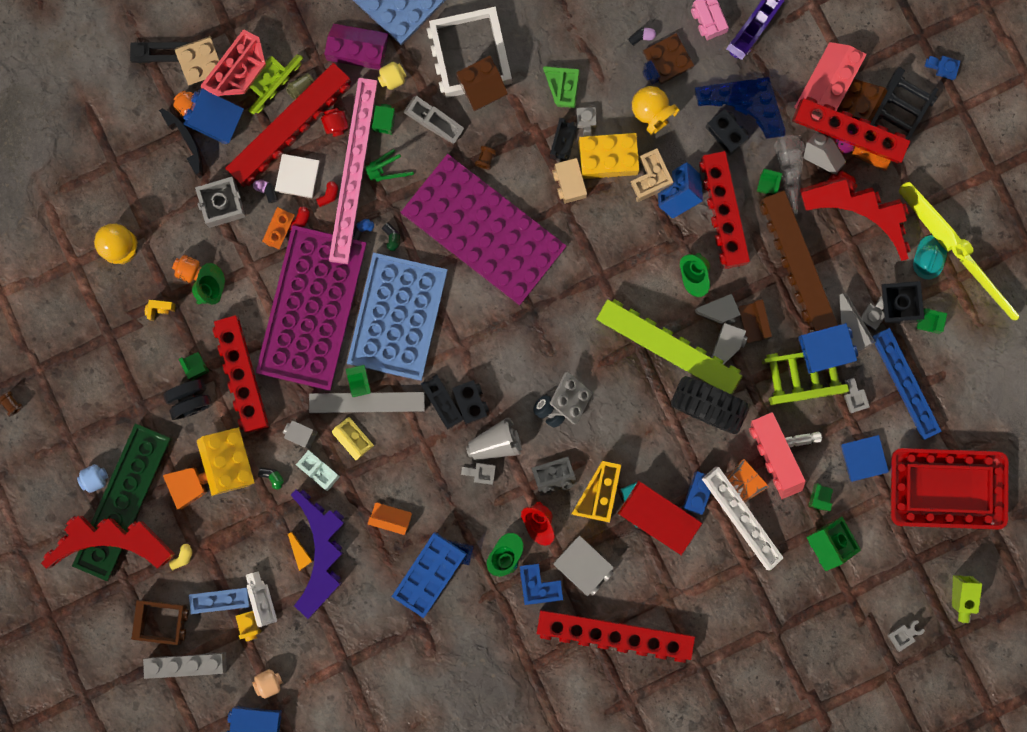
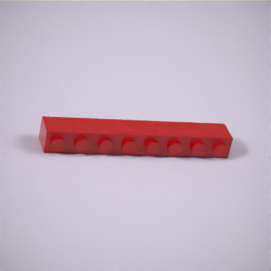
(289, 125)

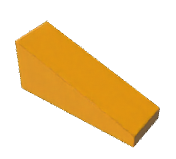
(301, 556)

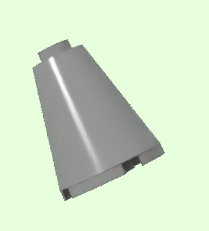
(496, 442)

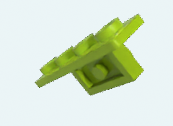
(269, 80)

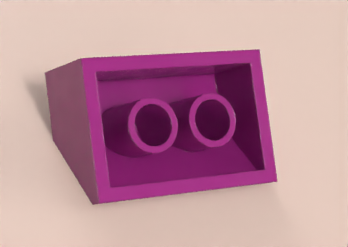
(356, 46)

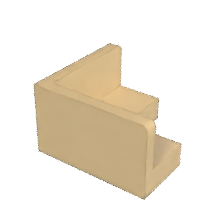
(656, 178)

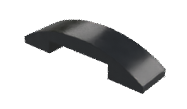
(195, 160)

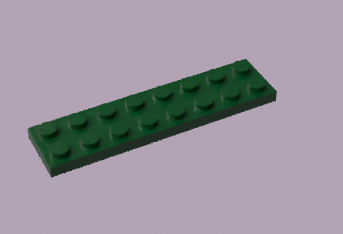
(124, 496)

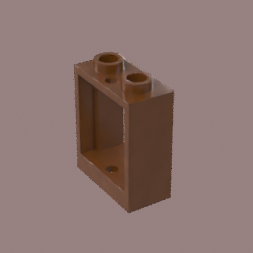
(140, 620)

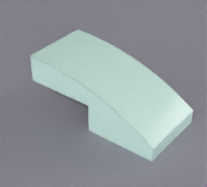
(317, 470)

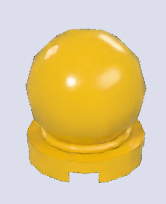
(652, 107)
(115, 243)

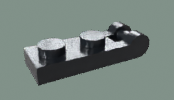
(442, 402)

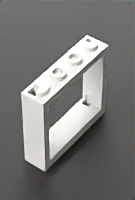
(490, 13)

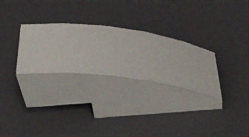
(433, 119)

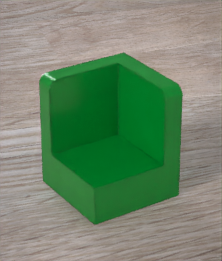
(769, 182)
(933, 321)
(193, 366)
(358, 381)
(821, 497)

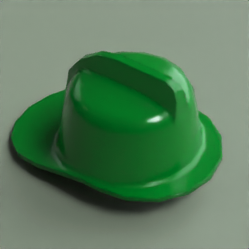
(695, 274)
(209, 284)
(505, 555)

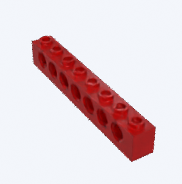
(684, 642)

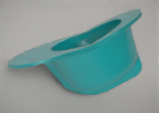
(929, 258)

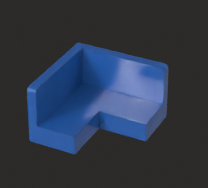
(684, 192)

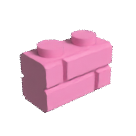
(710, 18)

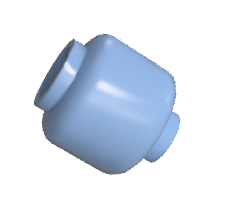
(92, 478)

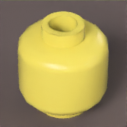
(392, 75)

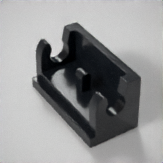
(563, 140)

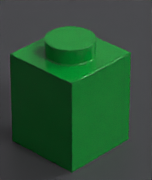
(383, 119)

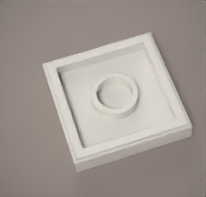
(297, 176)

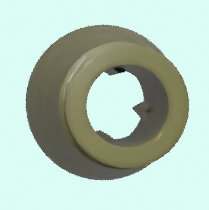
(299, 85)

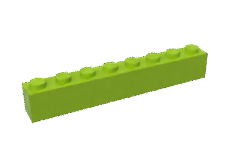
(668, 347)

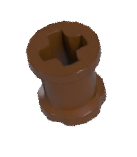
(485, 157)
(10, 404)

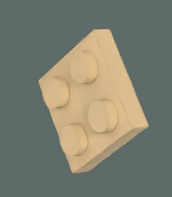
(197, 59)

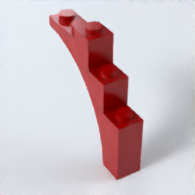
(887, 216)
(83, 535)

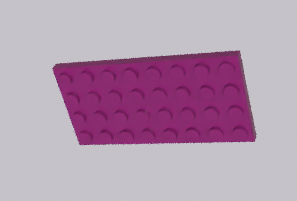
(483, 229)
(310, 310)

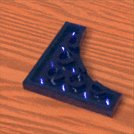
(749, 97)

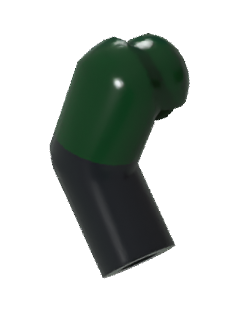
(394, 236)

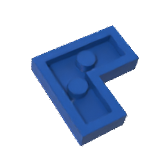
(534, 590)

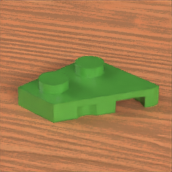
(563, 85)

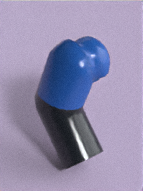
(362, 226)

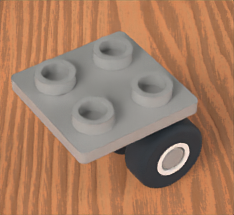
(566, 402)

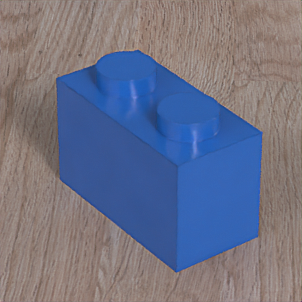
(697, 495)

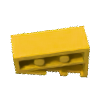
(599, 494)

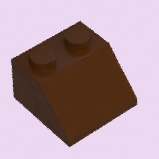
(481, 83)

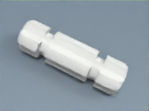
(804, 439)

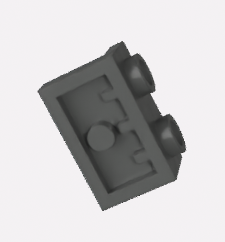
(554, 476)

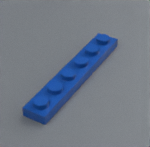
(906, 384)

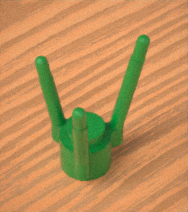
(375, 168)

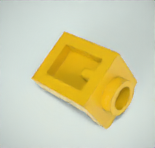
(161, 306)
(247, 626)

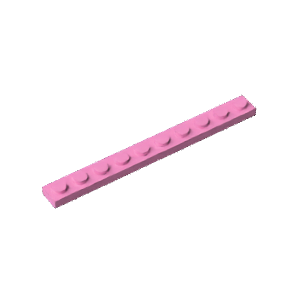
(353, 171)

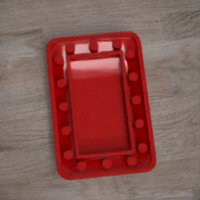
(949, 488)

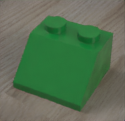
(833, 544)

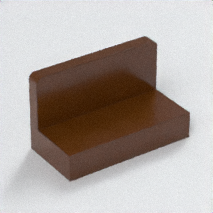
(755, 321)

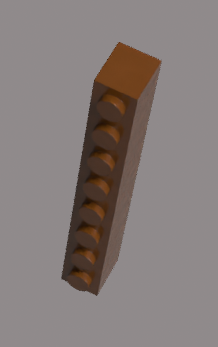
(798, 262)

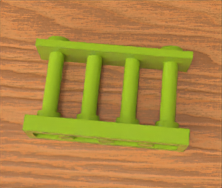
(798, 393)

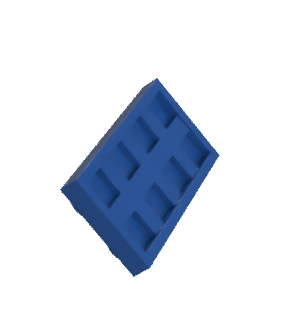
(429, 575)

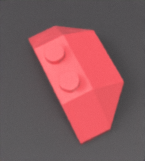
(237, 67)

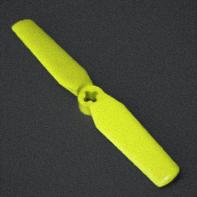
(950, 241)

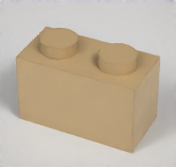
(569, 180)

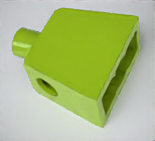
(966, 596)

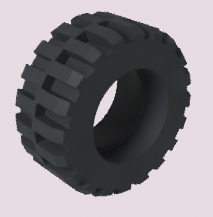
(710, 405)

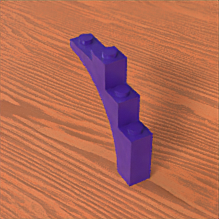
(753, 28)
(324, 527)

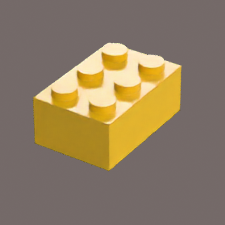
(608, 155)
(225, 461)

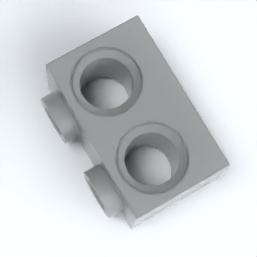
(299, 434)

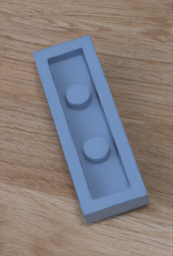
(219, 600)

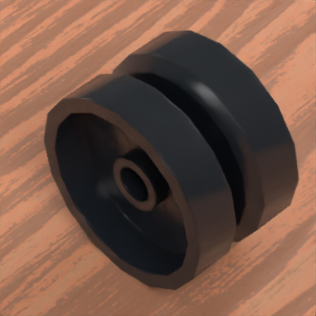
(187, 399)

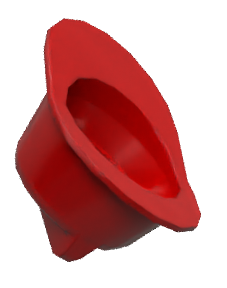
(538, 523)

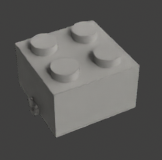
(220, 202)

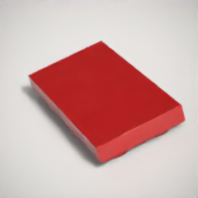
(659, 518)

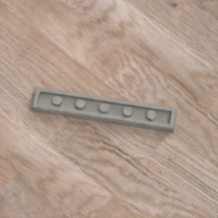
(367, 403)

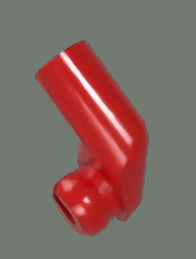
(330, 194)
(301, 219)

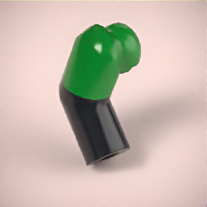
(274, 476)

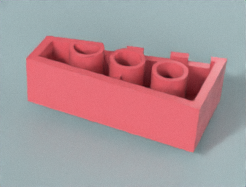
(777, 455)

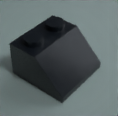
(902, 302)

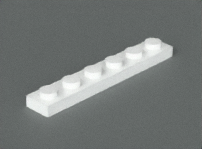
(742, 518)

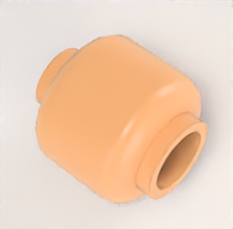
(267, 683)

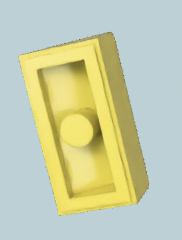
(352, 438)

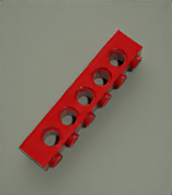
(804, 117)
(719, 162)
(221, 330)

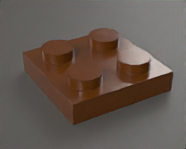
(669, 58)
(862, 99)

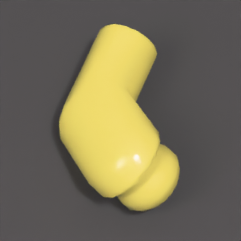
(184, 557)

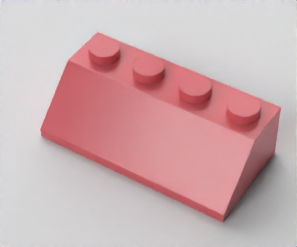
(833, 75)

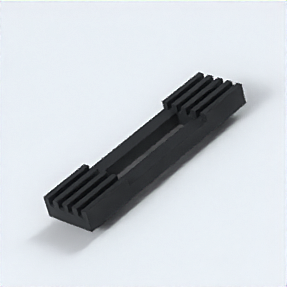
(141, 52)

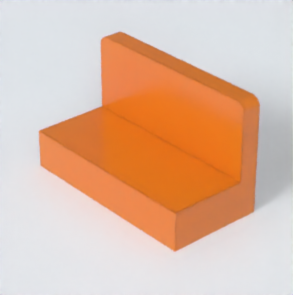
(390, 518)

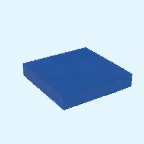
(864, 458)

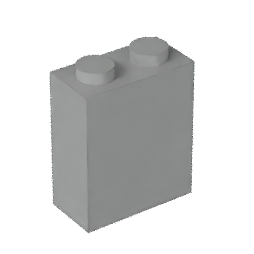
(584, 566)

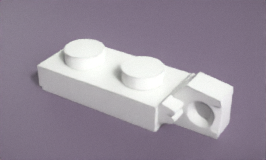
(260, 600)

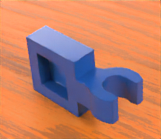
(945, 67)

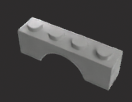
(185, 665)

